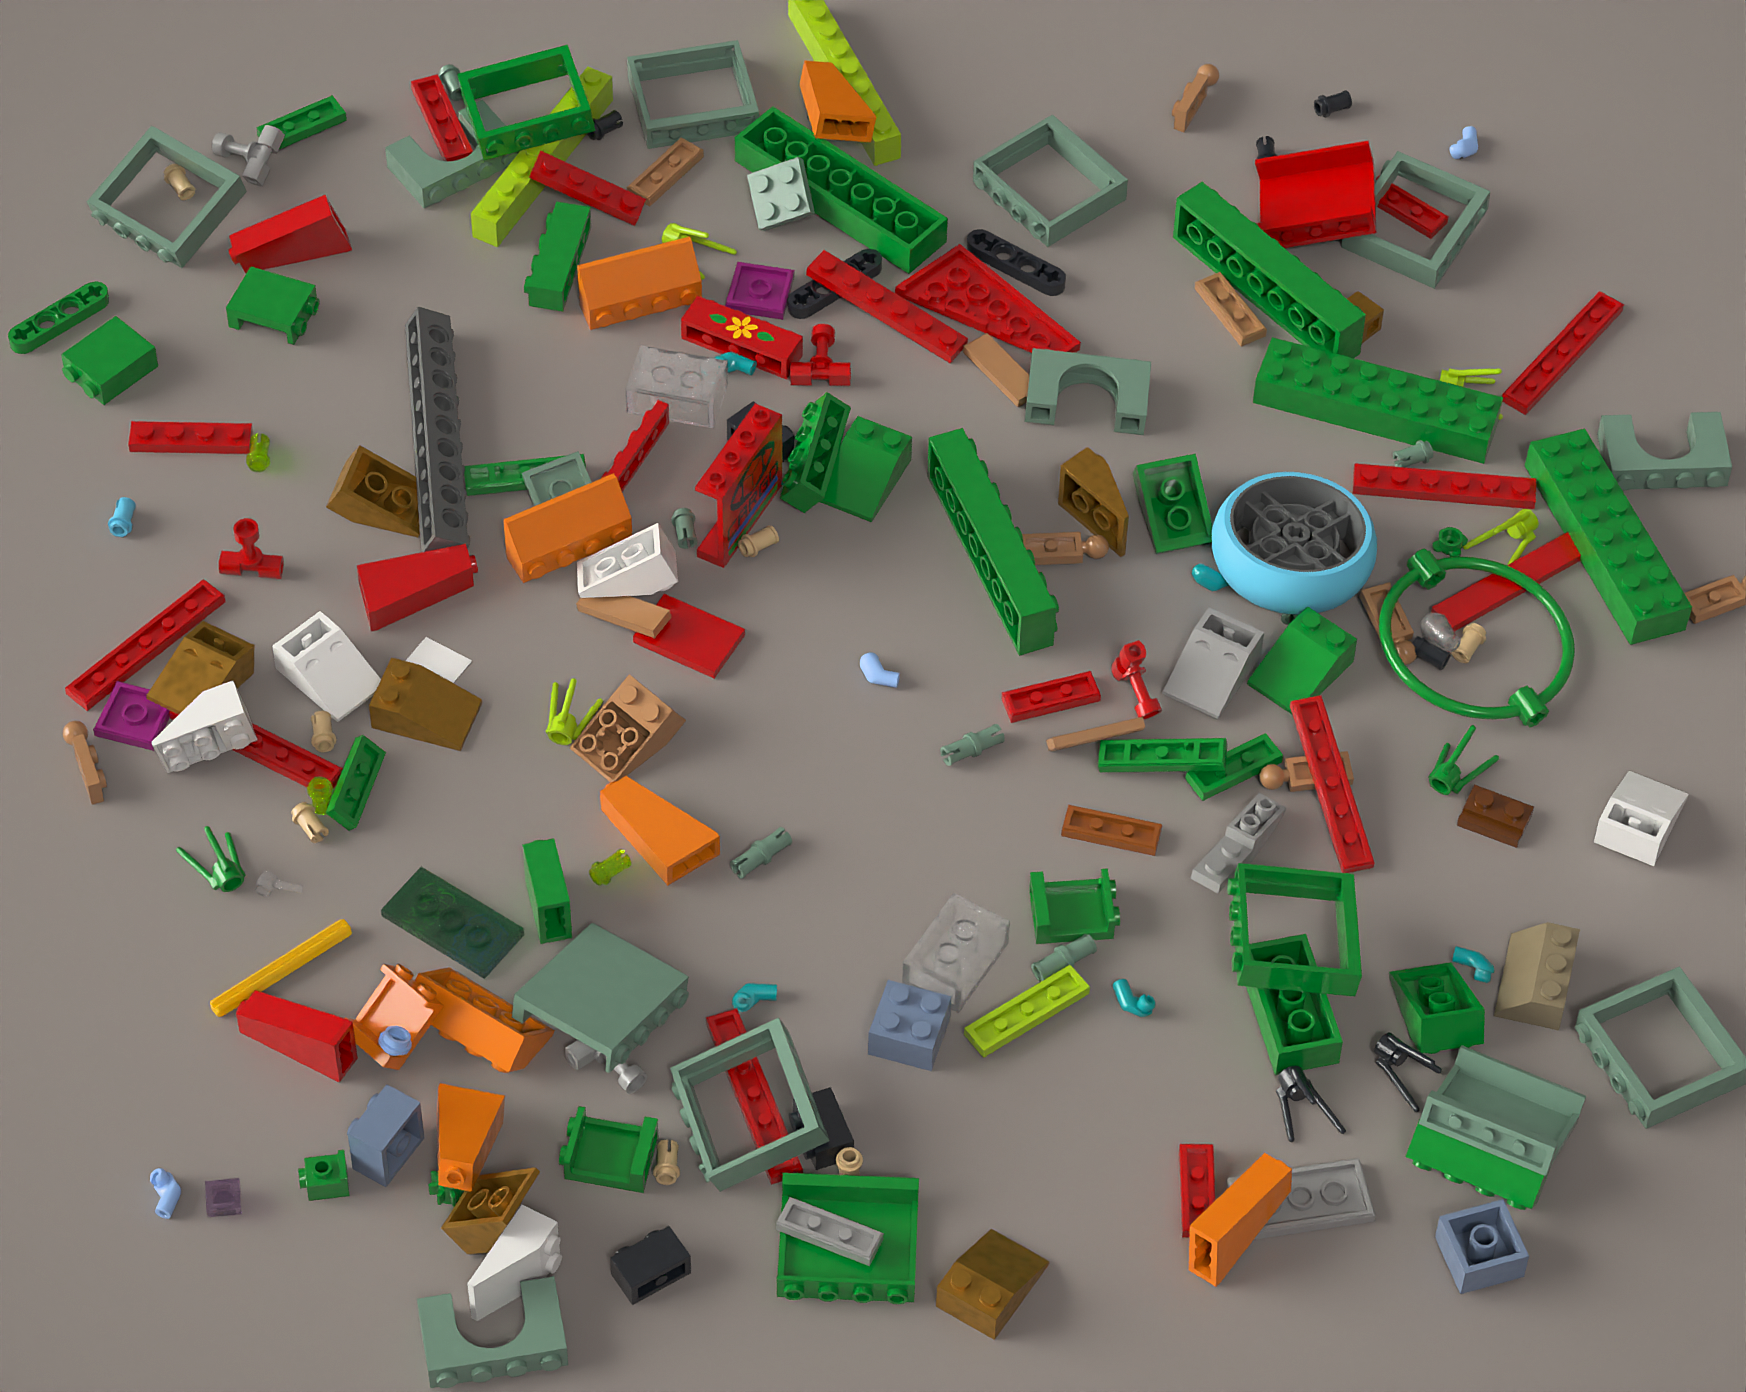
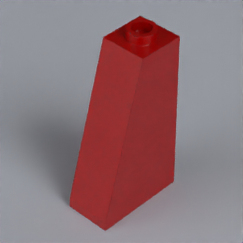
(291, 237)
(413, 582)
(300, 1033)

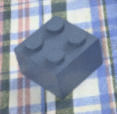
(909, 1025)
(385, 1135)
(1481, 1246)

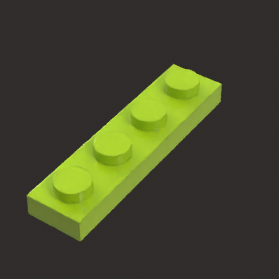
(1026, 1010)

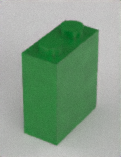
(109, 360)
(547, 891)

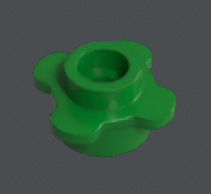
(1452, 536)

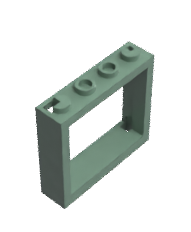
(697, 125)
(1077, 153)
(201, 227)
(1404, 261)
(1702, 1021)
(723, 1058)

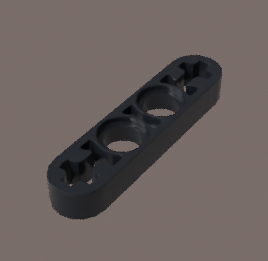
(1018, 259)
(819, 301)

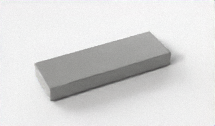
(829, 1231)

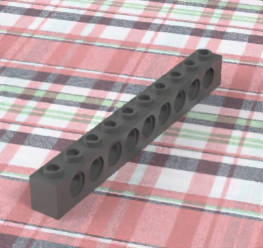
(436, 431)

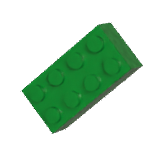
(1294, 1024)

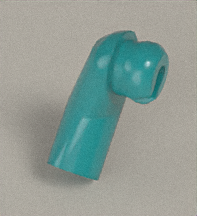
(738, 362)
(1208, 577)
(1474, 959)
(752, 993)
(1128, 1002)

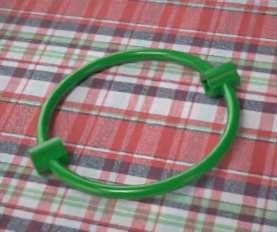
(1523, 703)

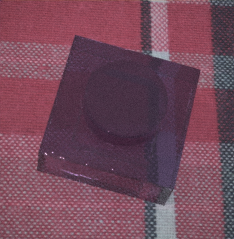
(223, 1197)

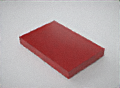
(693, 637)

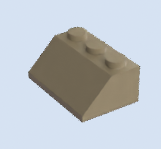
(1537, 975)

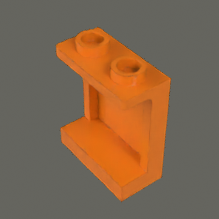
(395, 1003)

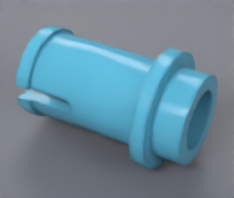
(121, 523)

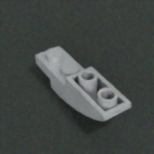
(1240, 844)

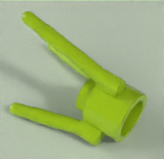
(675, 231)
(1460, 377)
(1518, 526)
(563, 728)

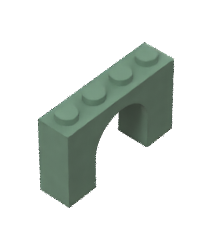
(434, 179)
(1123, 378)
(1633, 468)
(456, 1361)

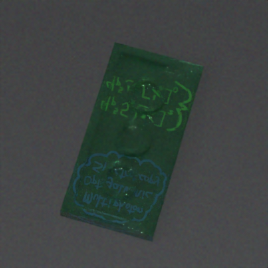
(452, 922)

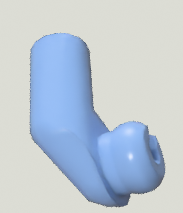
(1466, 146)
(875, 673)
(168, 1190)

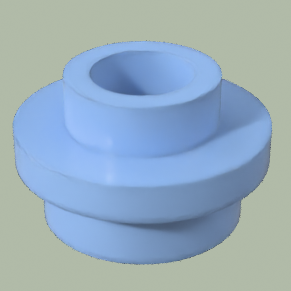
(395, 1041)

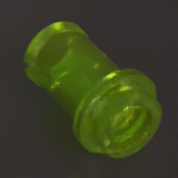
(258, 457)
(320, 790)
(603, 871)

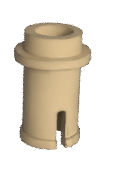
(175, 175)
(752, 544)
(1472, 637)
(323, 737)
(305, 816)
(849, 1161)
(666, 1170)

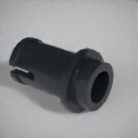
(1326, 105)
(605, 125)
(1265, 150)
(1430, 652)

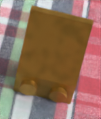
(376, 494)
(1093, 498)
(422, 706)
(488, 1209)
(989, 1282)

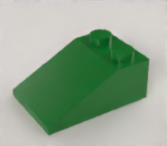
(867, 468)
(1173, 503)
(1304, 660)
(1438, 1008)

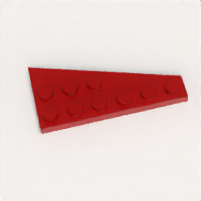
(978, 297)

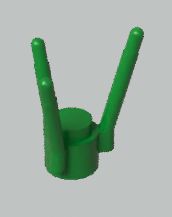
(1446, 775)
(226, 874)

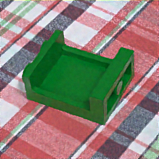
(273, 303)
(1073, 908)
(609, 1152)

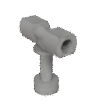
(255, 152)
(630, 1078)

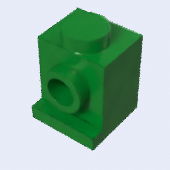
(325, 1176)

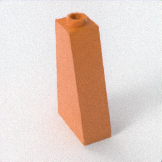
(834, 105)
(658, 830)
(465, 1133)
(1236, 1218)

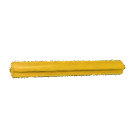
(281, 967)

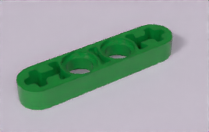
(88, 299)

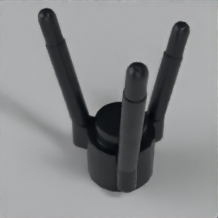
(1394, 1051)
(1297, 1087)

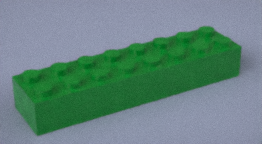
(847, 191)
(1267, 273)
(1377, 400)
(1608, 536)
(992, 541)

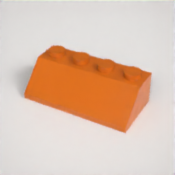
(639, 283)
(567, 528)
(483, 1021)

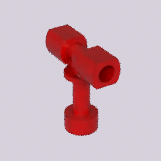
(821, 366)
(250, 557)
(1127, 668)

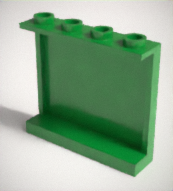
(872, 1201)

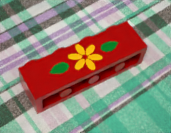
(733, 331)

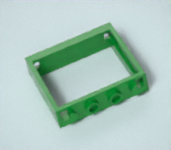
(517, 74)
(1299, 884)

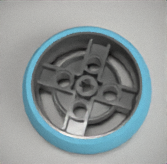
(1294, 542)

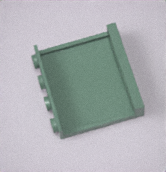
(603, 994)
(1503, 1110)

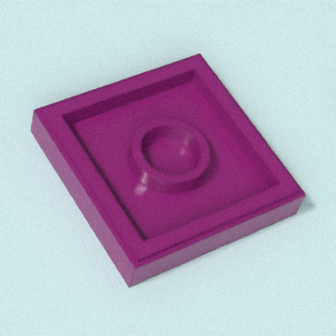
(760, 290)
(131, 717)

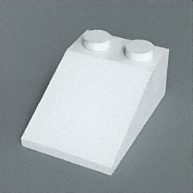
(630, 567)
(522, 1253)

